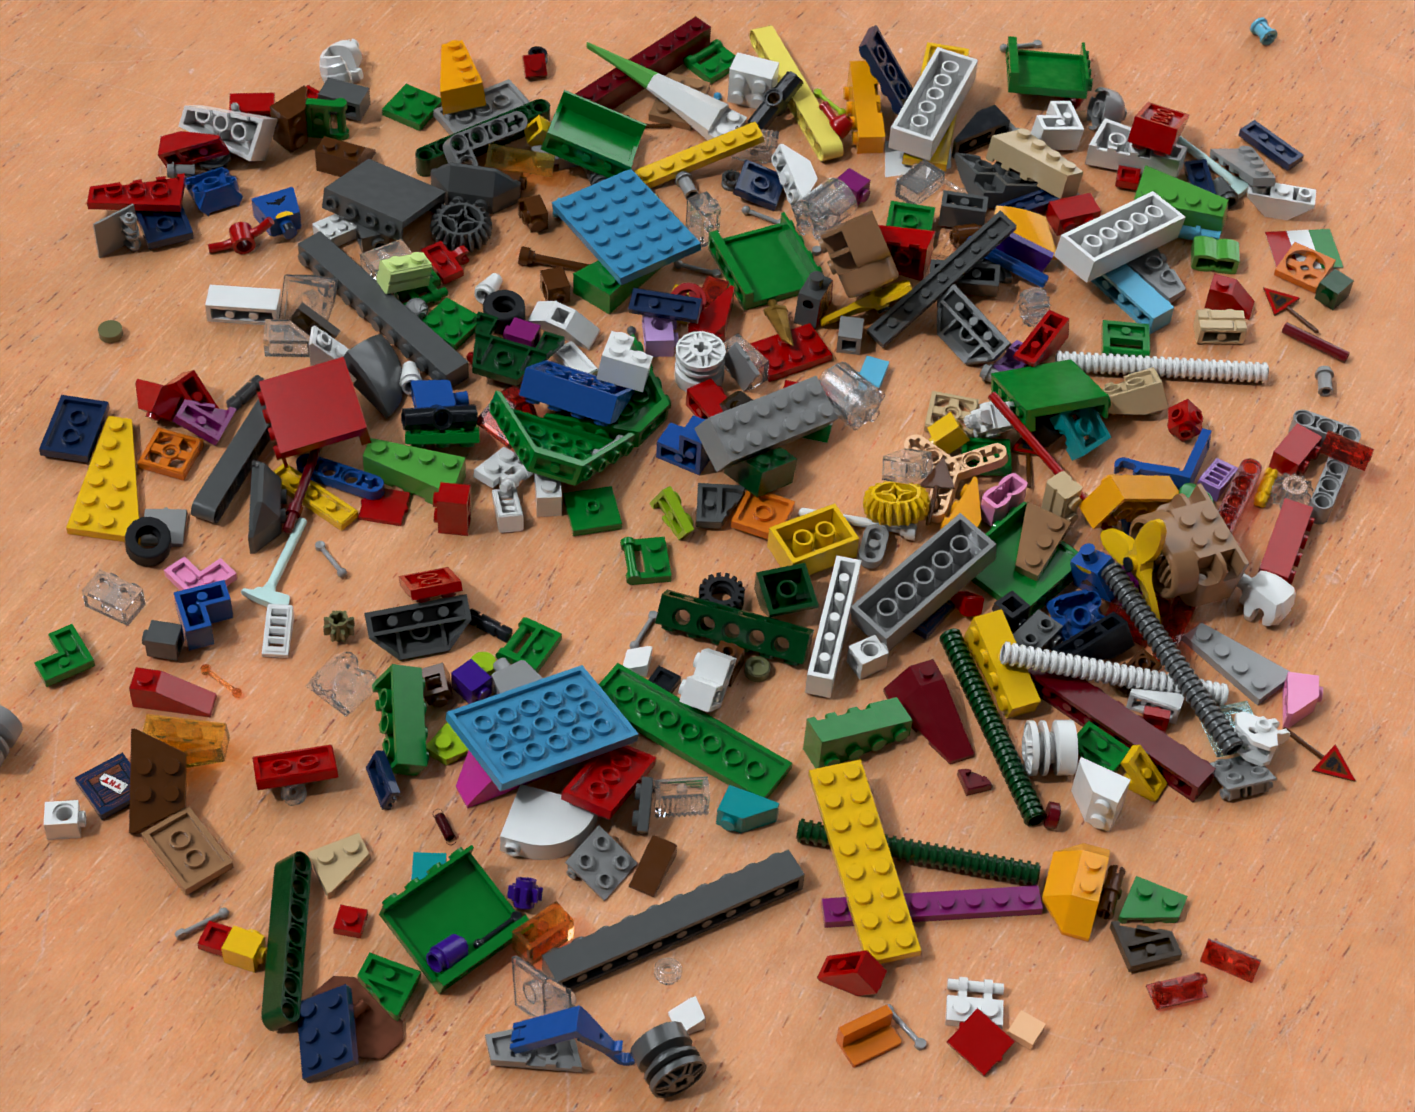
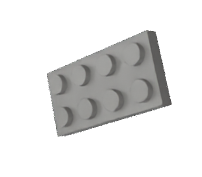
(499, 100)

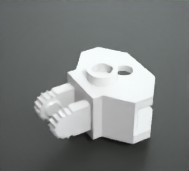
(988, 421)
(1258, 737)

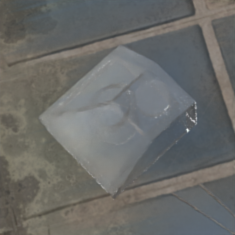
(312, 290)
(537, 991)

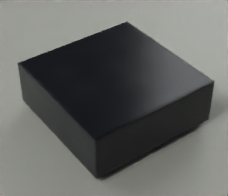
(665, 679)

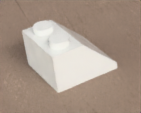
(1099, 794)

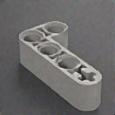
(485, 136)

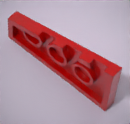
(146, 196)

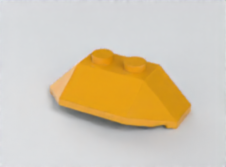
(1075, 888)

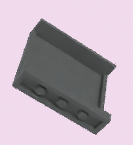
(381, 198)

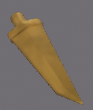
(779, 319)

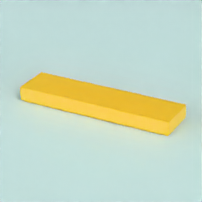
(318, 499)

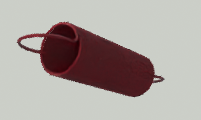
(444, 827)

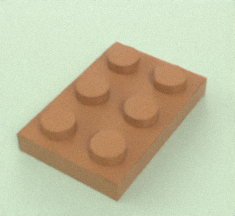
(663, 114)
(187, 850)

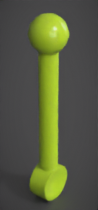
(818, 93)

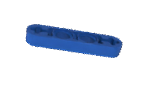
(342, 473)

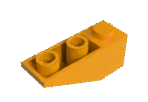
(968, 504)

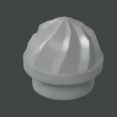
(418, 307)

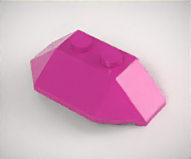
(476, 786)

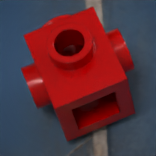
(1184, 420)

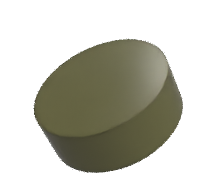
(110, 331)
(757, 669)

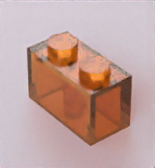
(543, 932)

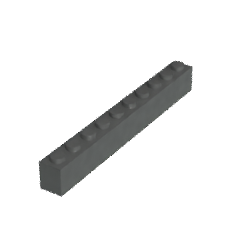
(383, 311)
(674, 920)

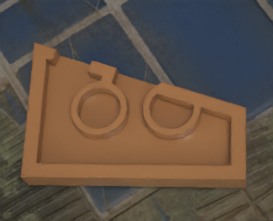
(1039, 540)

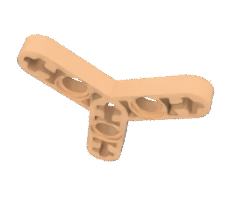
(960, 467)

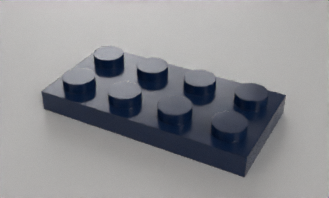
(885, 68)

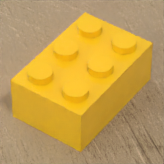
(813, 539)

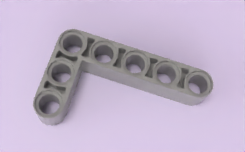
(1334, 470)

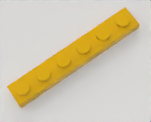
(701, 155)

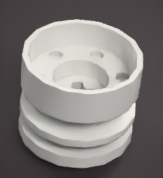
(699, 358)
(1045, 748)

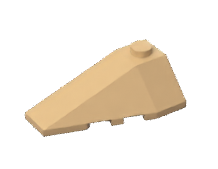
(1139, 394)

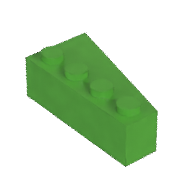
(1195, 203)
(412, 467)

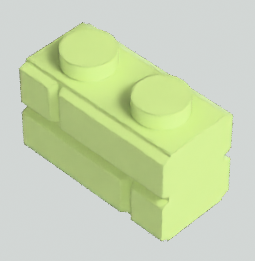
(404, 272)

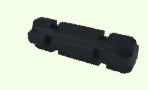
(490, 625)

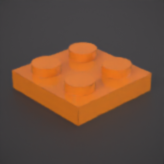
(761, 513)

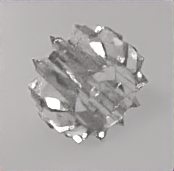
(1033, 305)
(1292, 488)

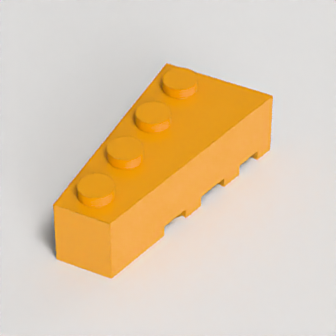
(459, 79)
(864, 109)
(1126, 498)

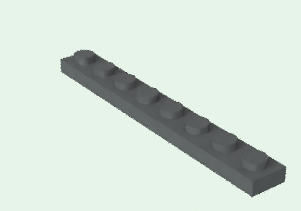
(941, 279)

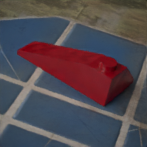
(932, 710)

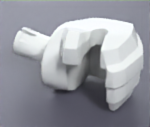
(342, 62)
(1267, 593)

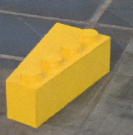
(1009, 684)

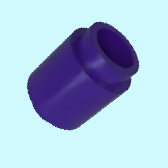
(447, 953)

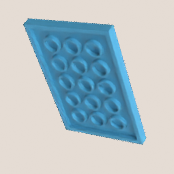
(626, 226)
(541, 727)

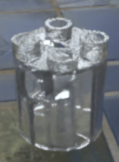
(824, 208)
(851, 395)

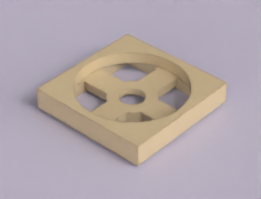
(954, 400)

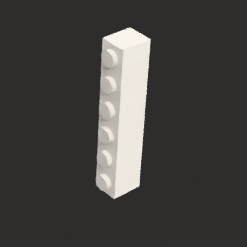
(833, 627)

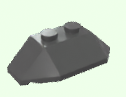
(477, 184)
(967, 329)
(265, 506)
(419, 627)

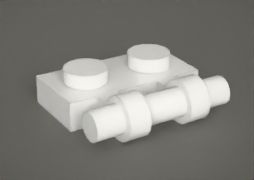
(499, 470)
(961, 1007)

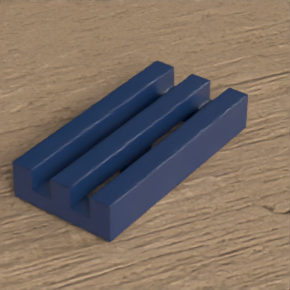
(382, 780)

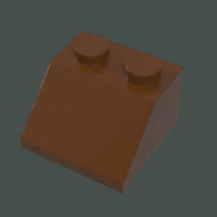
(291, 126)
(340, 157)

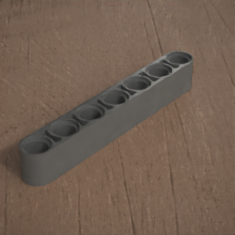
(232, 467)

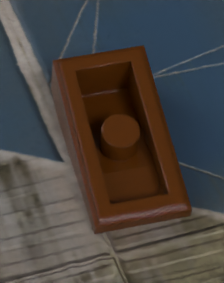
(653, 865)

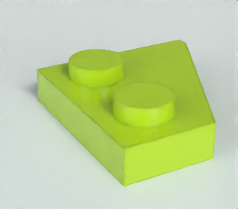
(675, 516)
(446, 746)

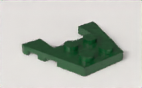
(507, 359)

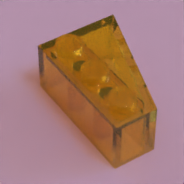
(201, 740)

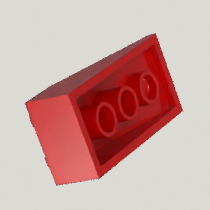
(1157, 128)

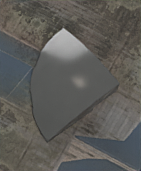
(991, 180)
(376, 373)

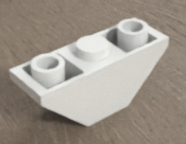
(794, 173)
(1281, 200)
(564, 322)
(325, 348)

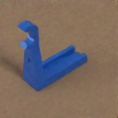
(1178, 477)
(564, 1026)

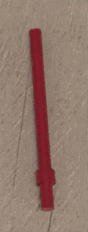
(295, 507)

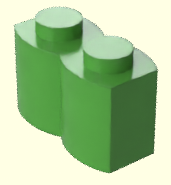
(1215, 255)

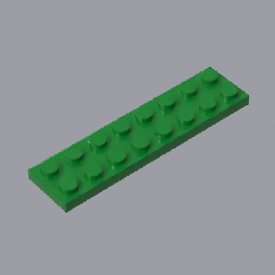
(694, 734)

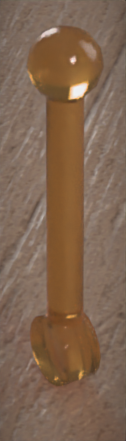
(206, 670)

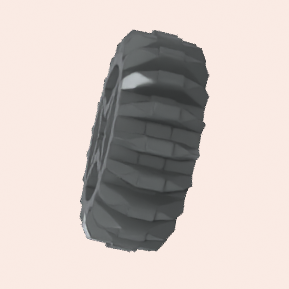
(461, 225)

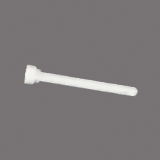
(907, 531)

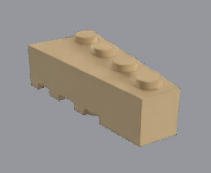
(1035, 162)

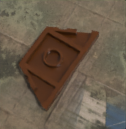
(155, 781)

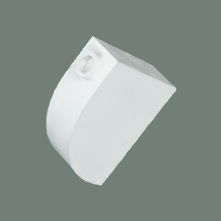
(544, 825)

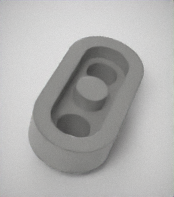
(872, 551)

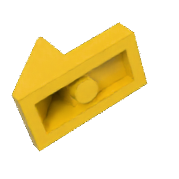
(1143, 774)

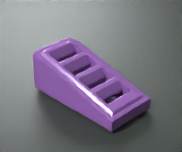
(1214, 485)

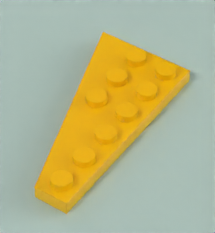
(109, 489)

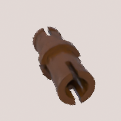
(1111, 892)

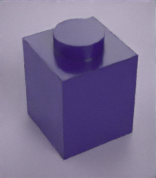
(471, 682)

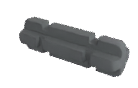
(245, 393)

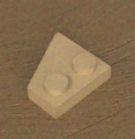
(338, 862)

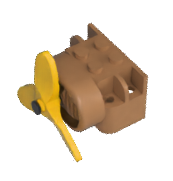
(863, 266)
(1180, 552)

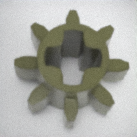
(338, 626)

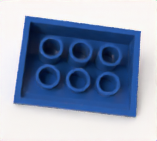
(574, 392)

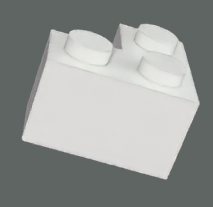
(1059, 127)
(623, 365)
(710, 680)

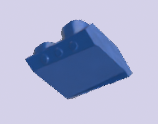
(214, 190)
(1075, 611)

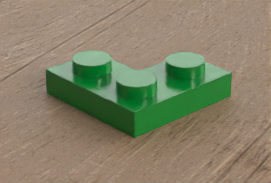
(69, 660)

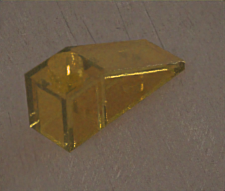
(520, 160)

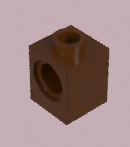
(555, 285)

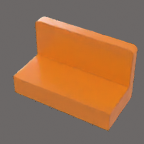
(868, 1036)

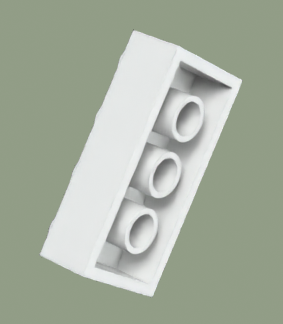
(336, 228)

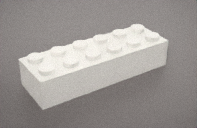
(933, 103)
(1119, 236)

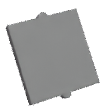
(740, 366)
(175, 521)

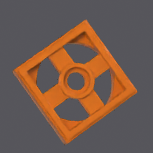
(1298, 279)
(162, 435)

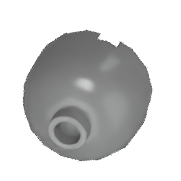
(1106, 105)

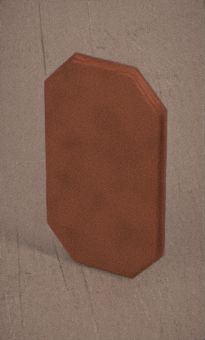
(375, 1029)

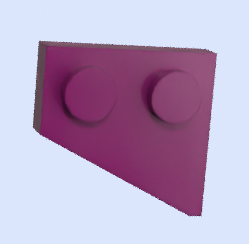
(204, 419)

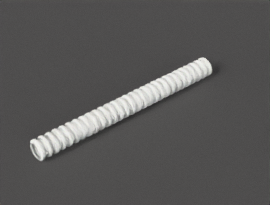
(1169, 366)
(1099, 670)

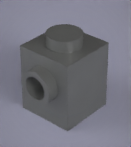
(369, 239)
(163, 640)

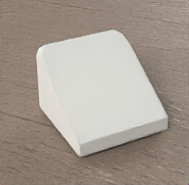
(639, 660)
(689, 1014)

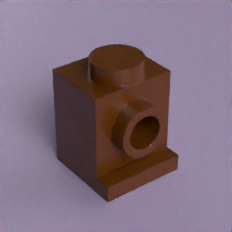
(533, 213)
(437, 685)

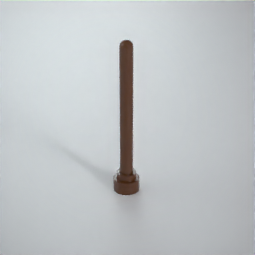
(528, 256)

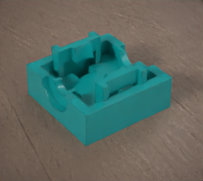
(1088, 424)

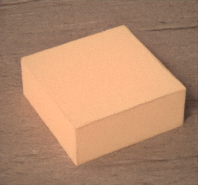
(1026, 1030)

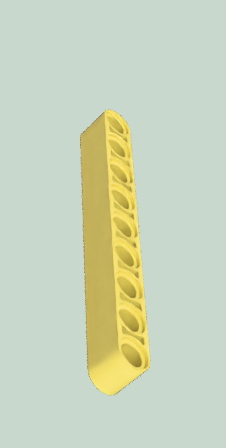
(803, 104)

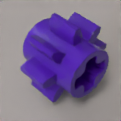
(525, 892)

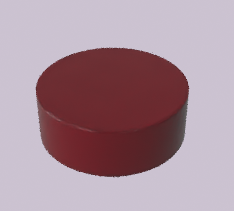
(1053, 813)

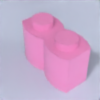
(1000, 499)

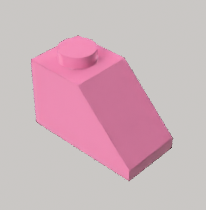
(1300, 697)

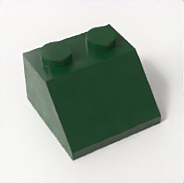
(764, 472)
(785, 590)

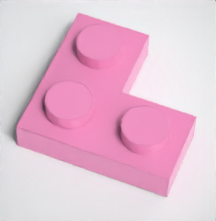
(186, 575)

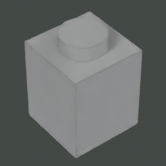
(850, 335)

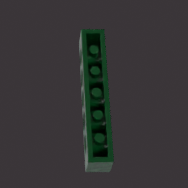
(797, 636)

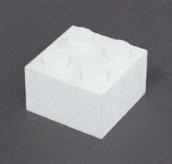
(751, 79)

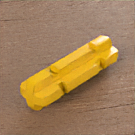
(1265, 487)

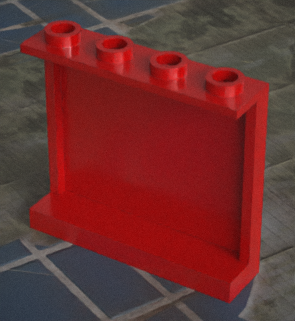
(312, 409)

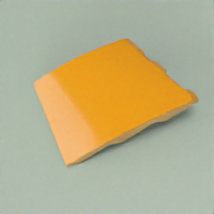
(1030, 226)

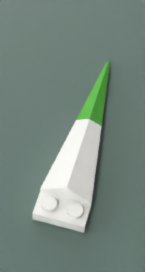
(701, 111)

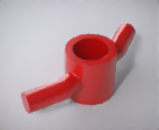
(241, 237)

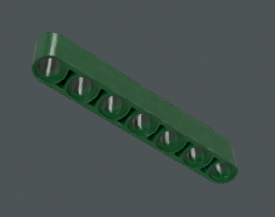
(432, 154)
(286, 941)

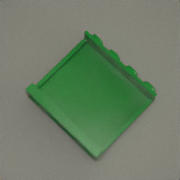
(1047, 72)
(593, 136)
(763, 262)
(1048, 390)
(1001, 576)
(450, 901)

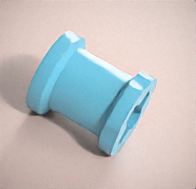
(1263, 31)

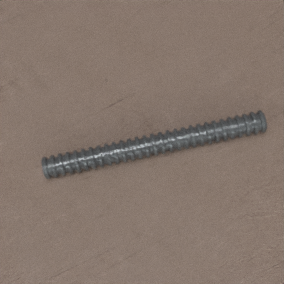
(1171, 658)

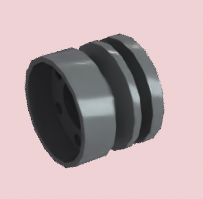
(668, 1059)

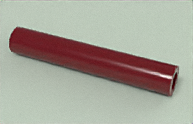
(1315, 342)

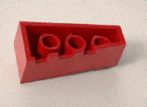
(909, 249)

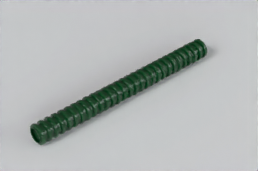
(993, 727)
(939, 856)

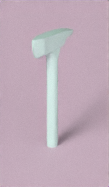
(1236, 183)
(267, 594)

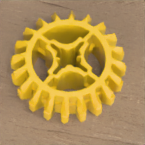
(896, 503)

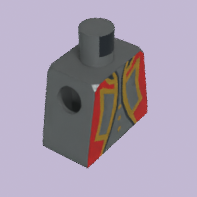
(815, 290)

